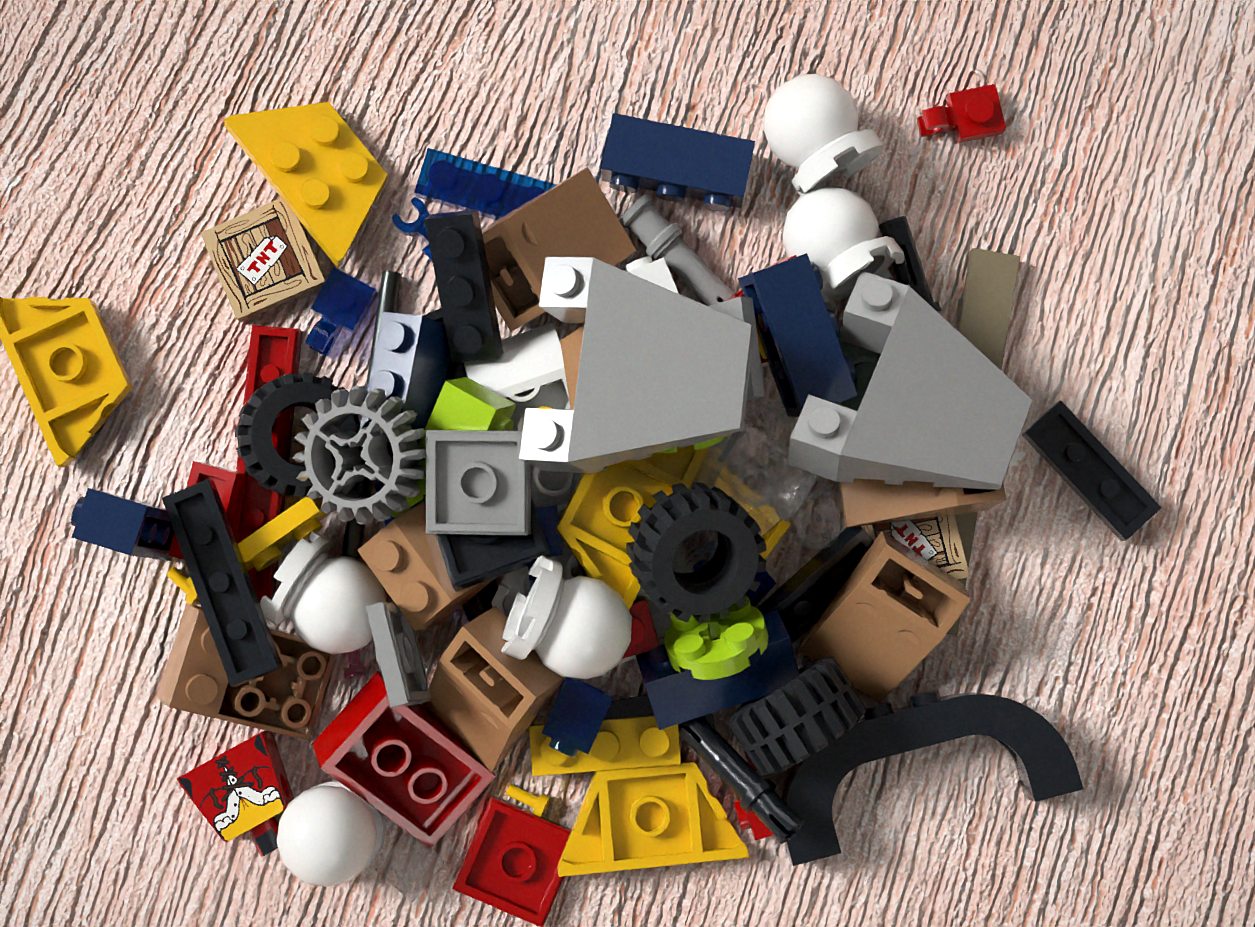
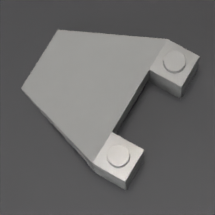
(648, 374)
(930, 406)

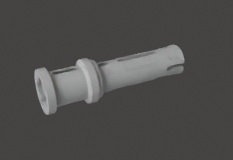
(664, 241)

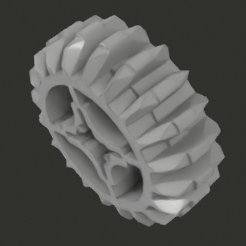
(328, 439)

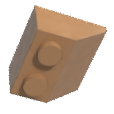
(414, 570)

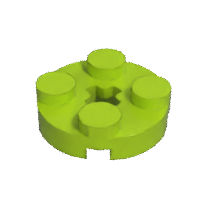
(693, 647)

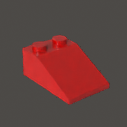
(401, 762)

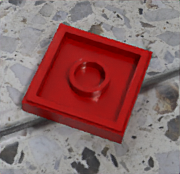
(514, 862)

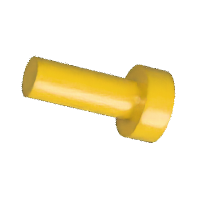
(180, 580)
(538, 803)

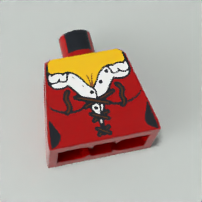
(242, 791)

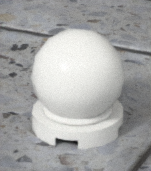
(815, 129)
(840, 239)
(324, 597)
(572, 623)
(329, 835)

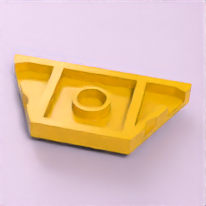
(314, 168)
(63, 368)
(608, 501)
(648, 821)

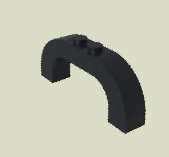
(1036, 747)

